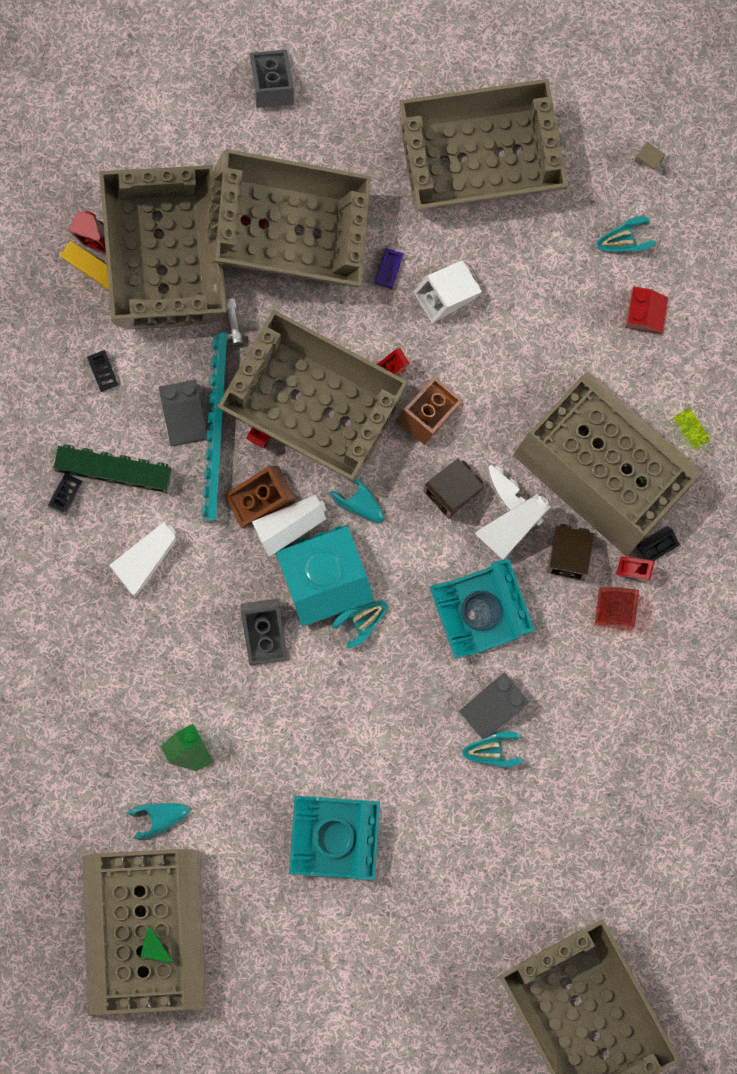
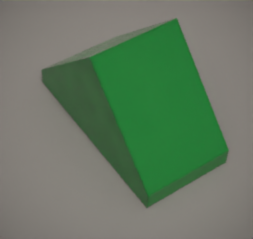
(153, 948)

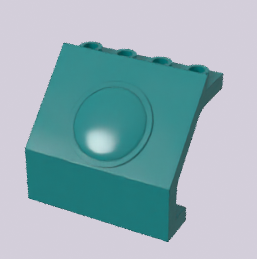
(324, 575)
(334, 837)

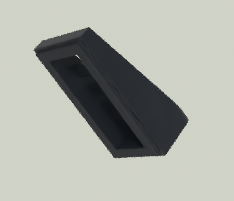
(96, 373)
(64, 509)

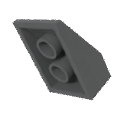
(272, 78)
(183, 412)
(264, 631)
(494, 706)

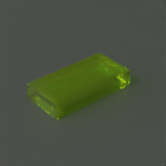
(691, 428)

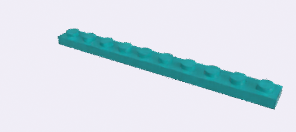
(213, 435)

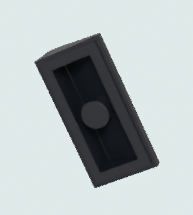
(658, 544)

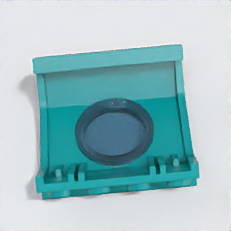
(496, 605)

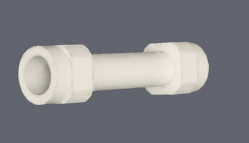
(236, 337)

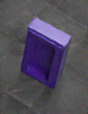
(388, 268)

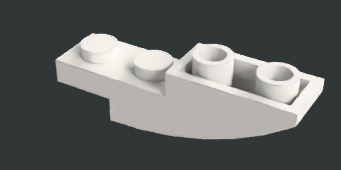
(506, 490)

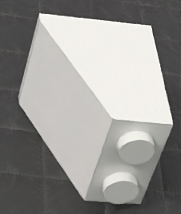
(446, 291)

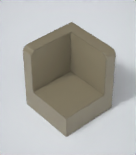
(650, 156)

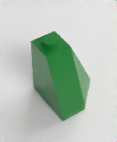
(187, 749)

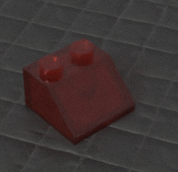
(616, 607)

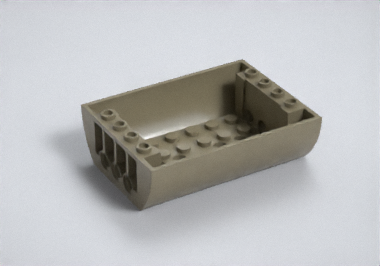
(476, 126)
(287, 197)
(134, 253)
(326, 379)
(592, 477)
(116, 932)
(609, 1005)

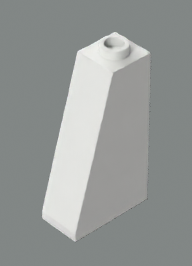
(289, 523)
(510, 528)
(143, 558)

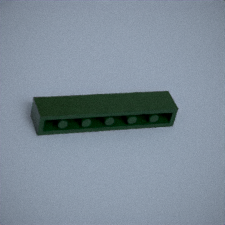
(112, 469)

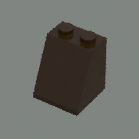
(453, 487)
(570, 552)

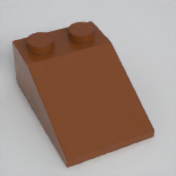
(428, 410)
(260, 495)

